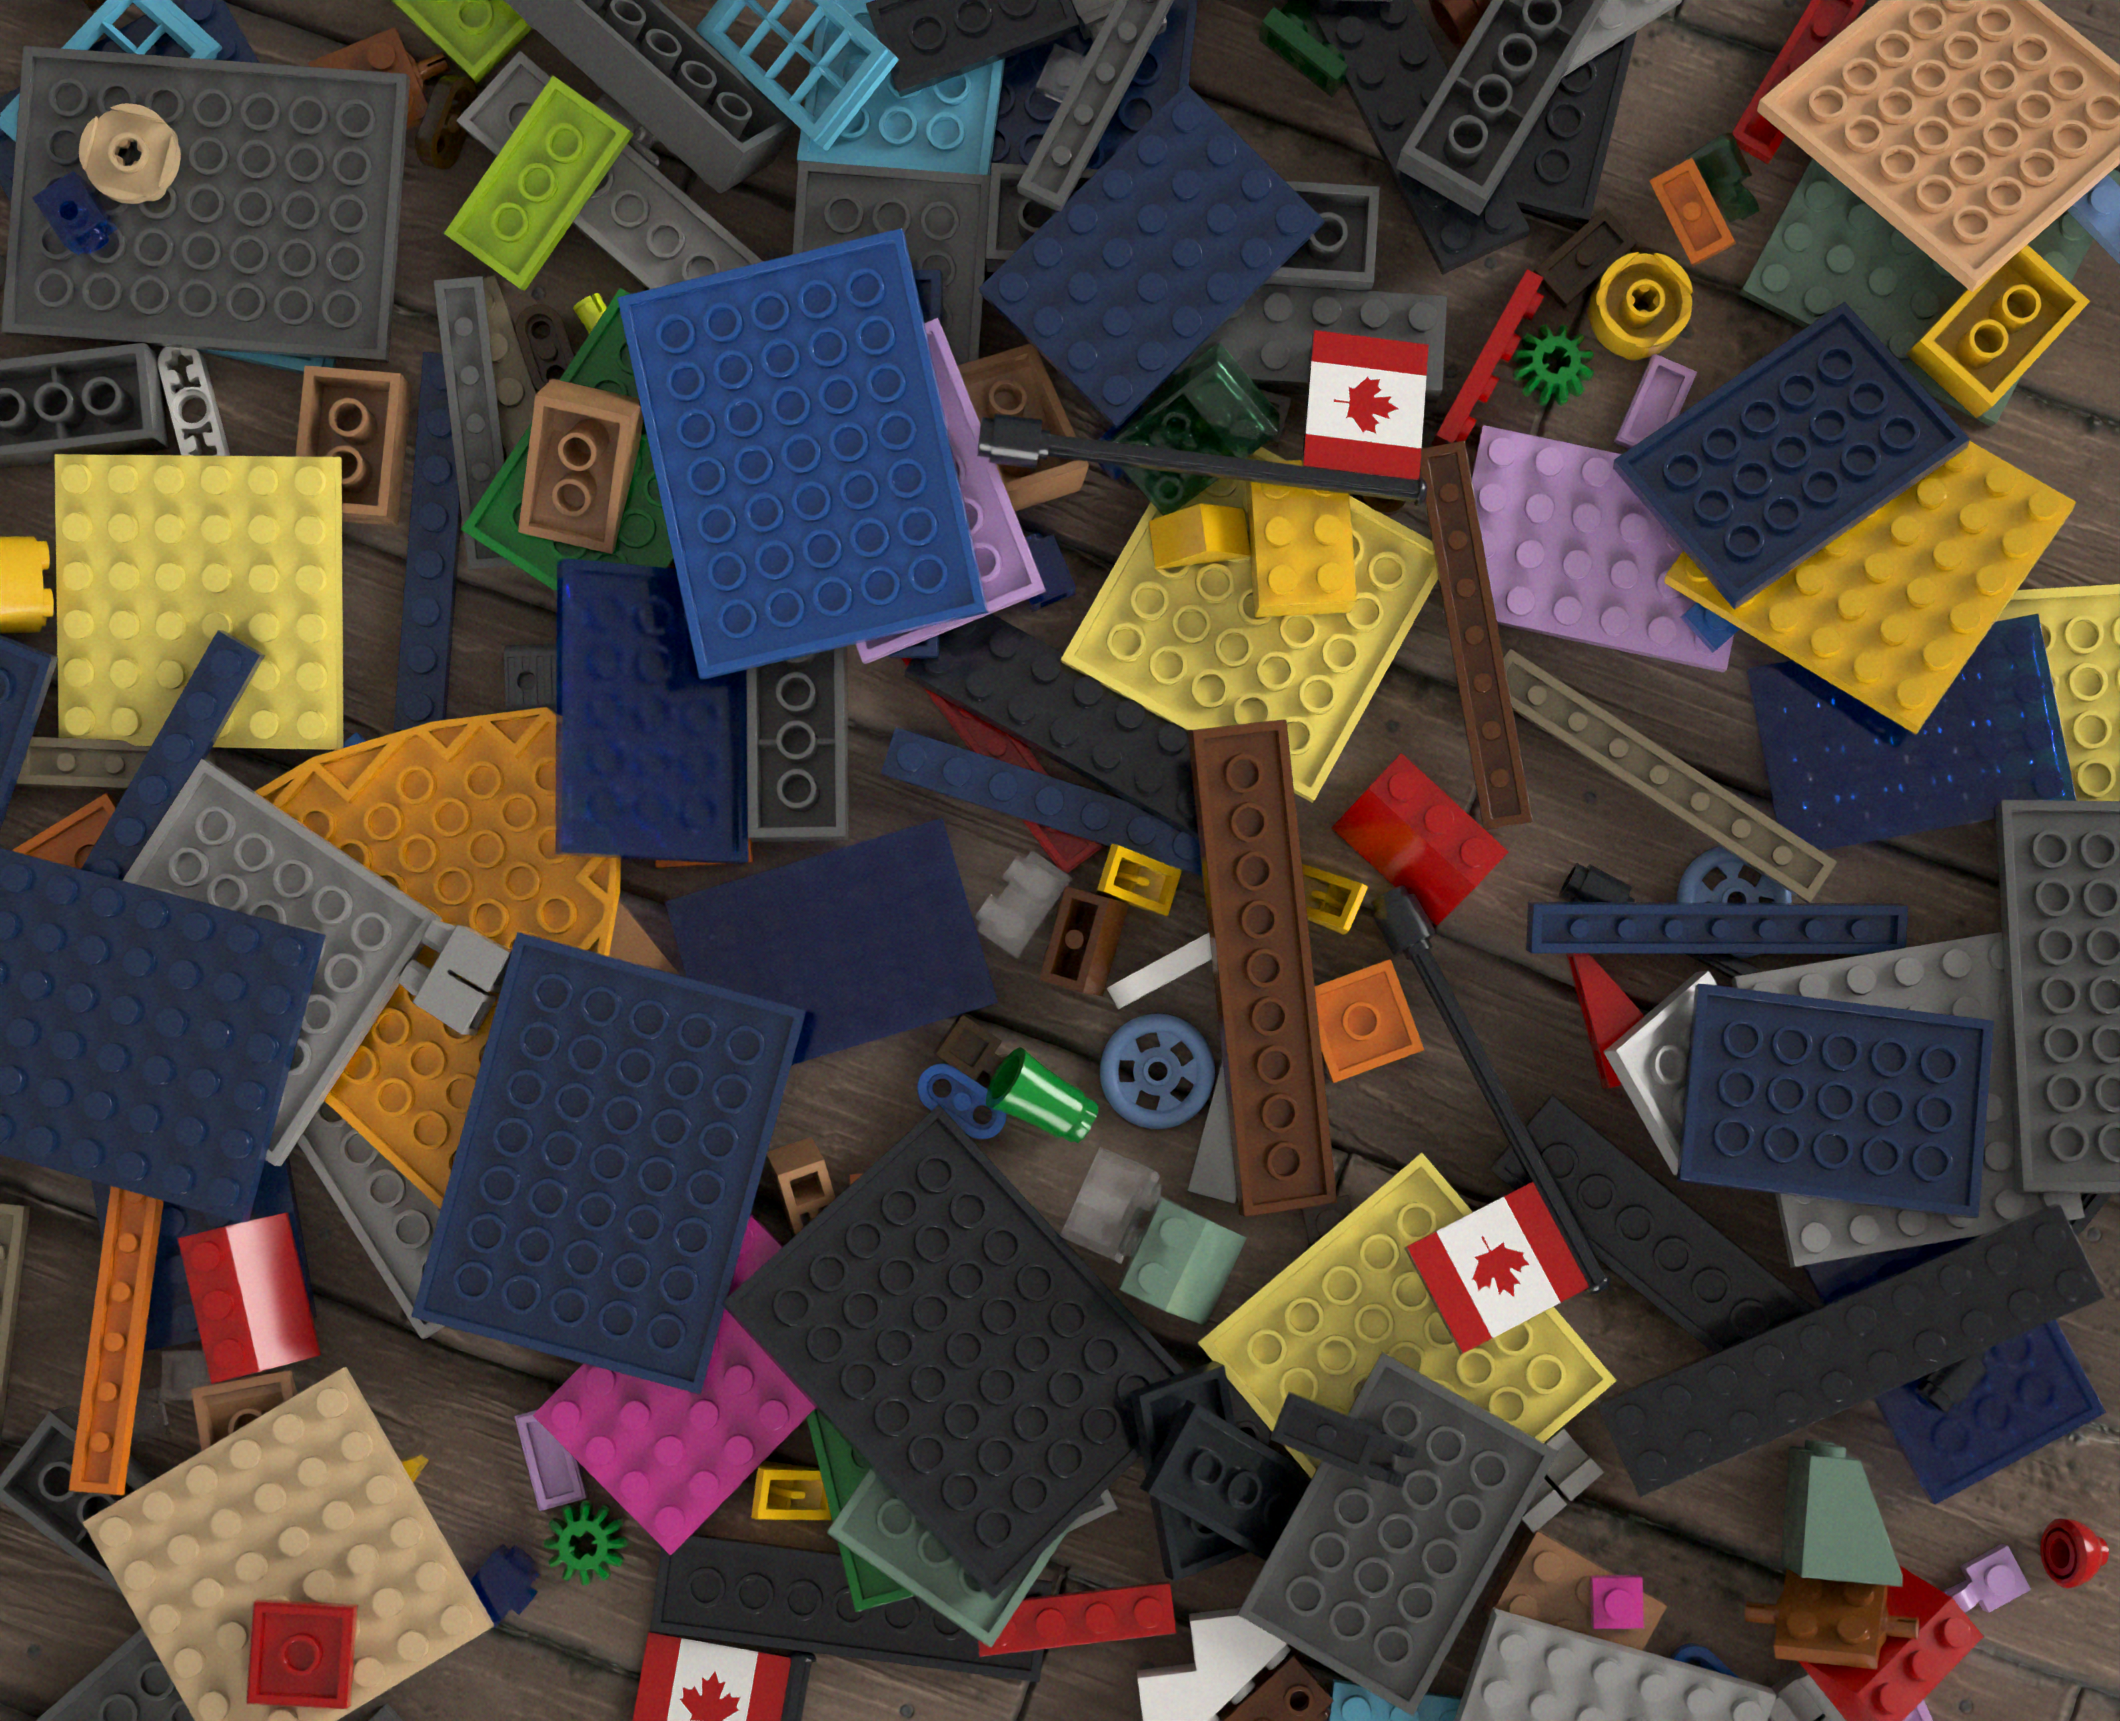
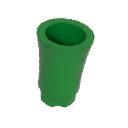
(1040, 1097)

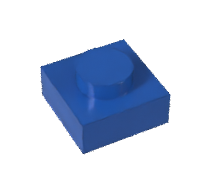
(1709, 626)

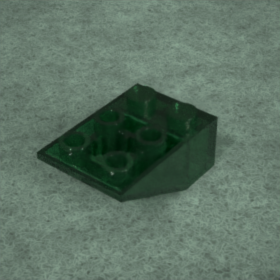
(1202, 410)

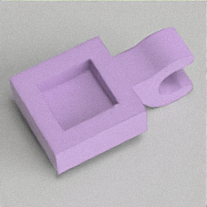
(1990, 1580)

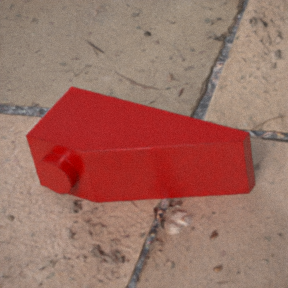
(1604, 1010)

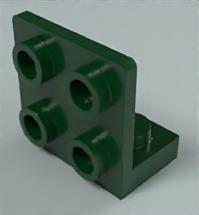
(1298, 42)

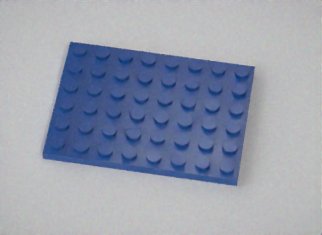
(802, 454)

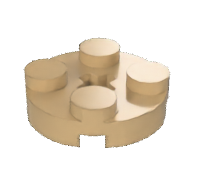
(117, 129)

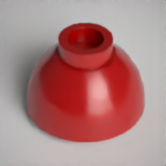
(2071, 1552)

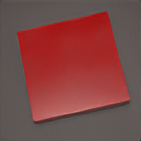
(301, 1654)

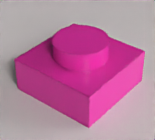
(1616, 1601)

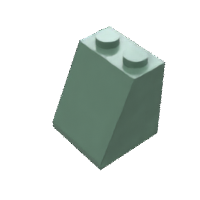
(1181, 1262)
(1833, 1519)

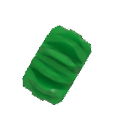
(1538, 352)
(595, 1558)

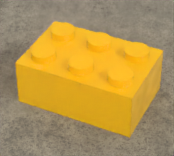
(1997, 330)
(1300, 550)

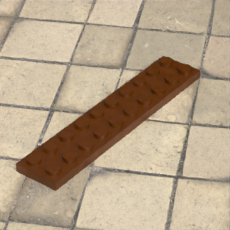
(1262, 967)

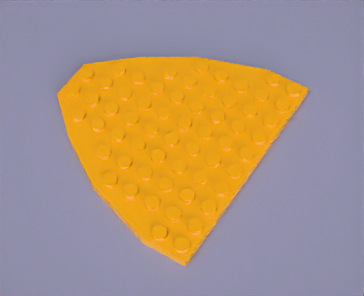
(468, 830)

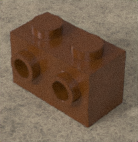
(1083, 941)
(1283, 1694)

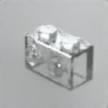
(1023, 905)
(1112, 1206)

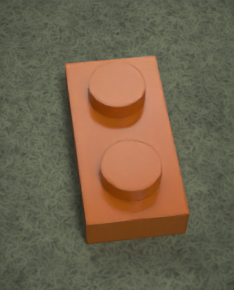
(1692, 212)

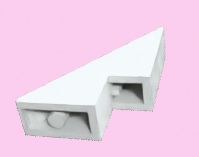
(1226, 1659)

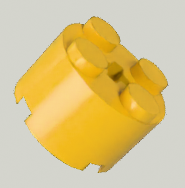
(1629, 281)
(22, 595)

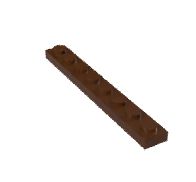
(1474, 637)

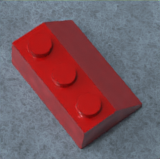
(1419, 838)
(249, 1297)
(1906, 1666)

